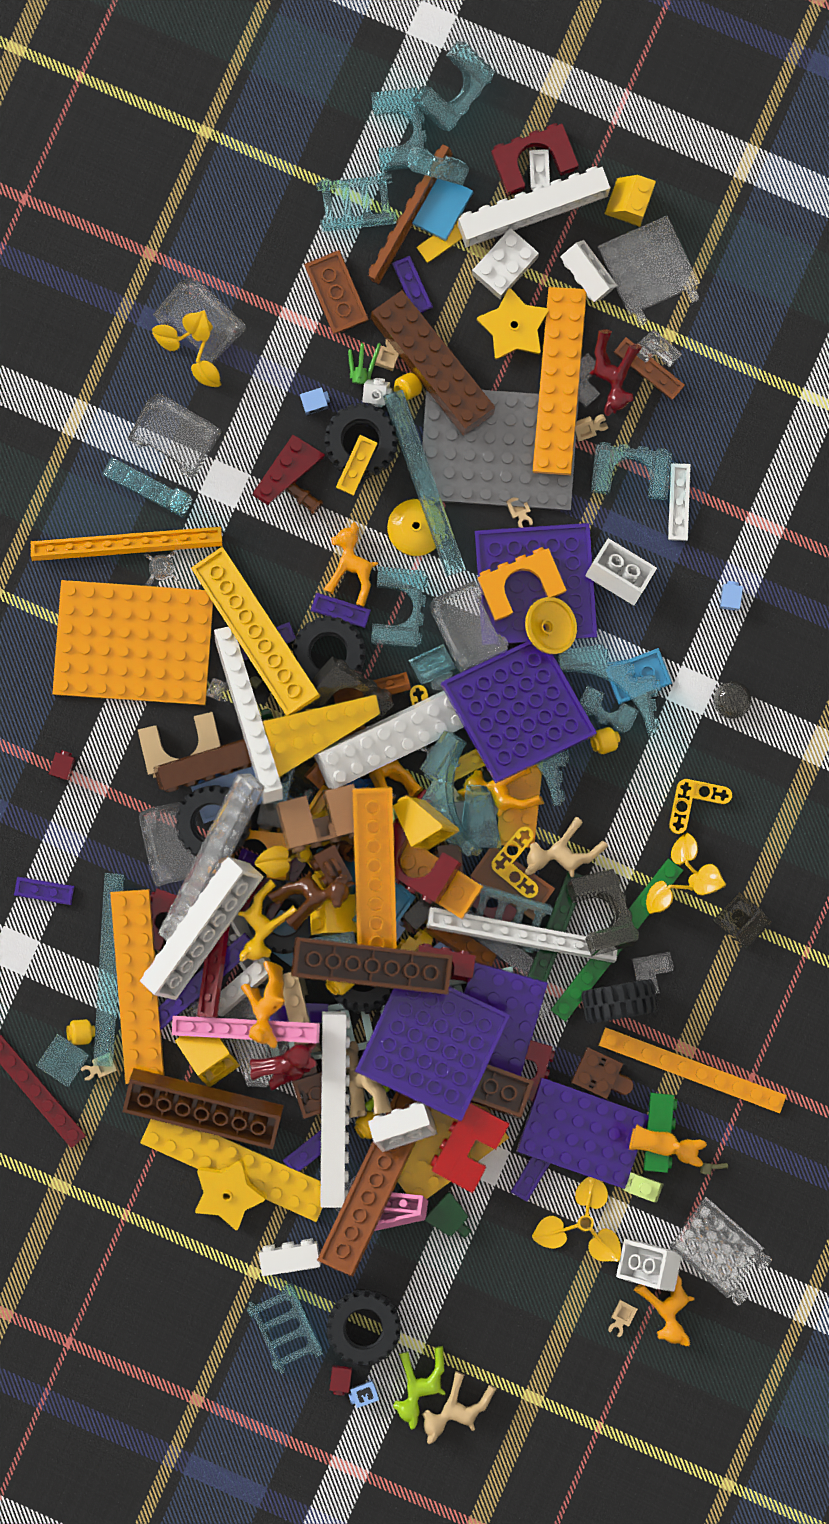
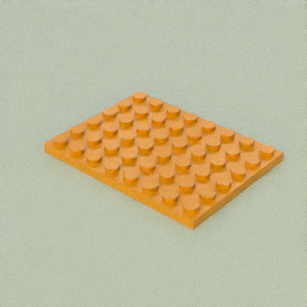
(133, 642)

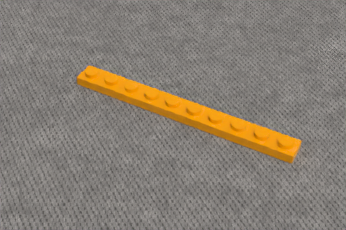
(126, 543)
(692, 1070)

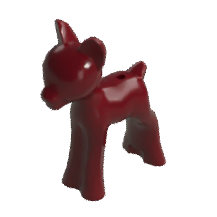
(615, 375)
(285, 1067)

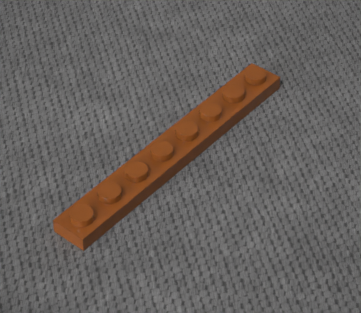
(404, 223)

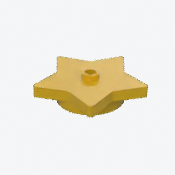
(510, 339)
(227, 1193)

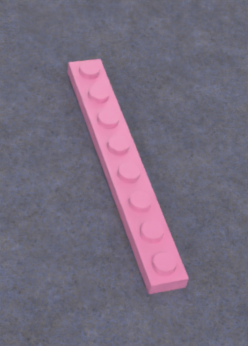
(240, 1029)

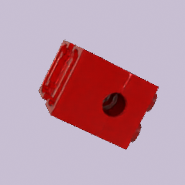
(453, 1159)

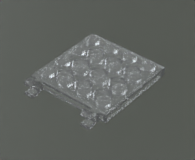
(649, 267)
(719, 1249)

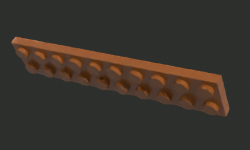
(365, 1202)

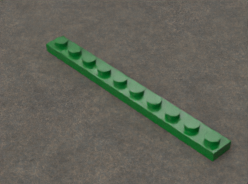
(595, 968)

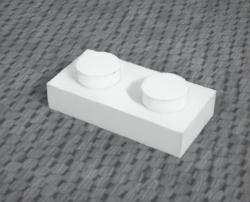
(539, 168)

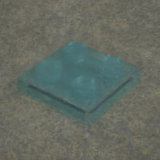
(432, 664)
(63, 1060)

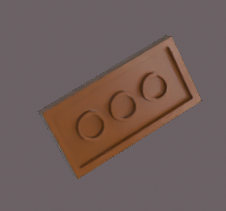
(336, 292)
(485, 875)

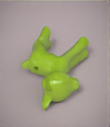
(409, 1408)

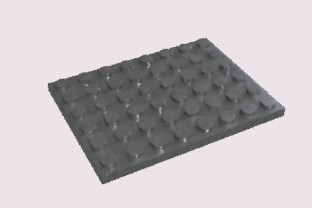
(494, 457)

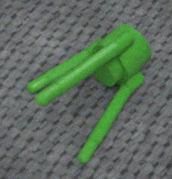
(360, 375)

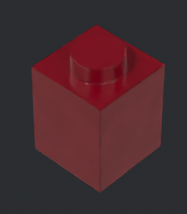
(62, 765)
(340, 1379)

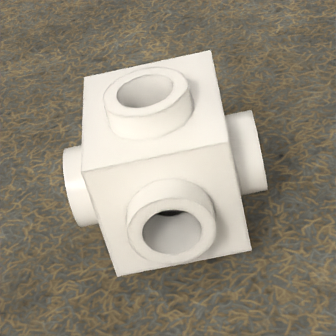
(375, 390)

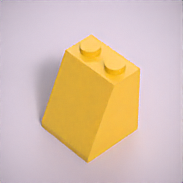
(630, 199)
(423, 823)
(331, 920)
(208, 1057)

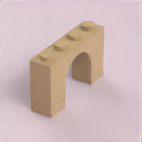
(154, 752)
(294, 997)

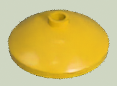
(402, 534)
(559, 625)

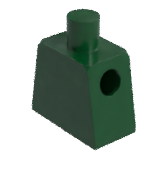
(449, 1217)

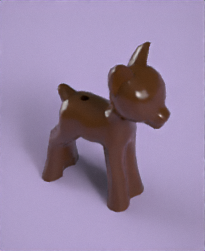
(336, 892)

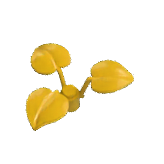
(200, 328)
(275, 859)
(703, 881)
(604, 1246)

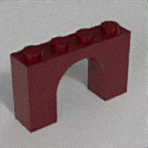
(552, 139)
(435, 882)

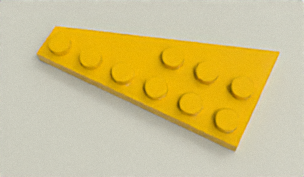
(306, 733)

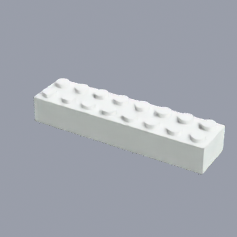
(534, 206)
(387, 740)
(201, 928)

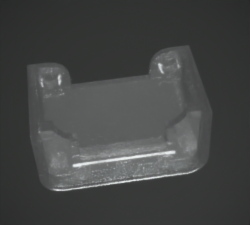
(193, 297)
(175, 433)
(467, 626)
(165, 853)

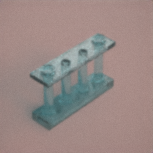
(349, 220)
(522, 904)
(304, 1329)

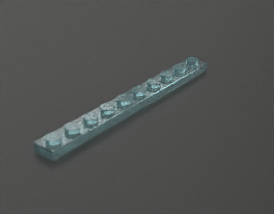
(424, 483)
(107, 979)

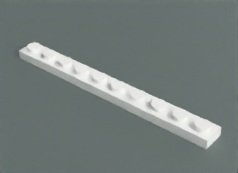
(514, 934)

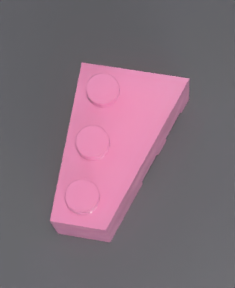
(403, 1210)

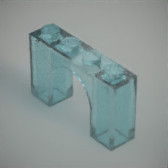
(475, 76)
(399, 103)
(657, 463)
(407, 633)

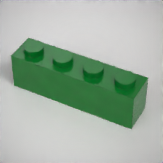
(660, 1120)

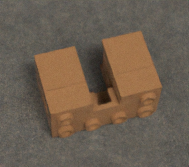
(302, 830)

